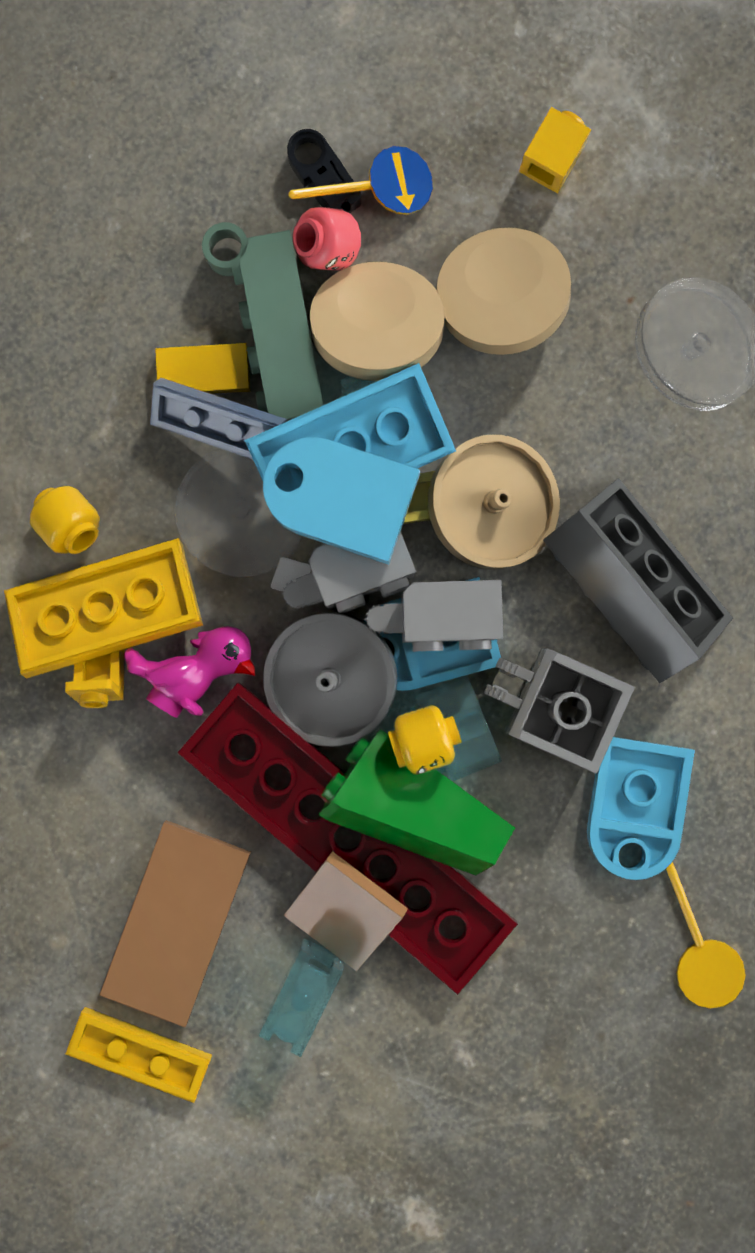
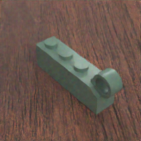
(276, 317)

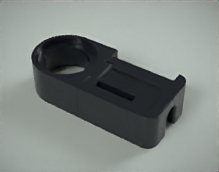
(325, 171)

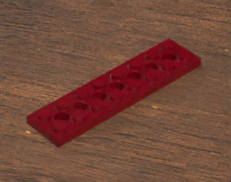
(313, 840)

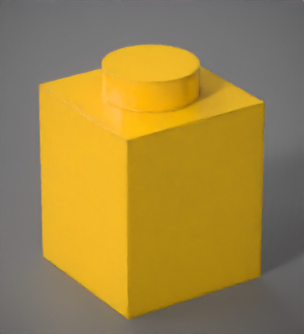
(555, 149)

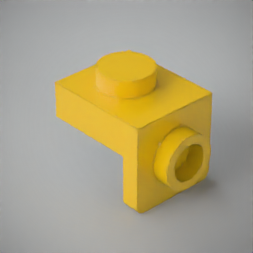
(98, 681)

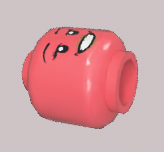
(327, 239)

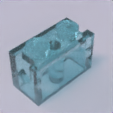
(302, 997)

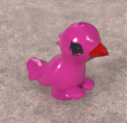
(185, 679)

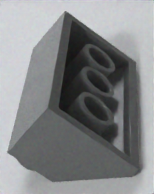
(639, 581)

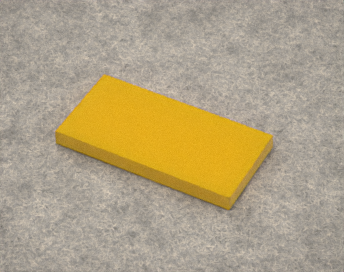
(102, 608)

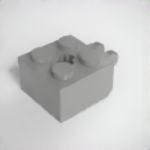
(346, 577)
(443, 613)
(536, 716)

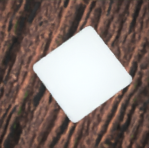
(288, 570)

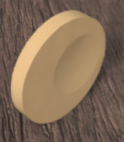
(504, 290)
(376, 320)
(493, 502)

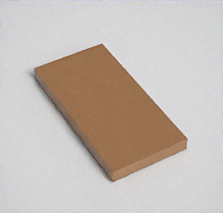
(175, 923)

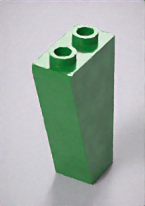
(414, 811)

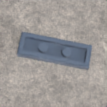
(207, 417)

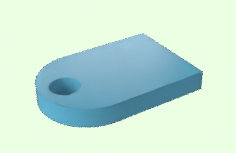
(344, 496)
(431, 667)
(639, 800)

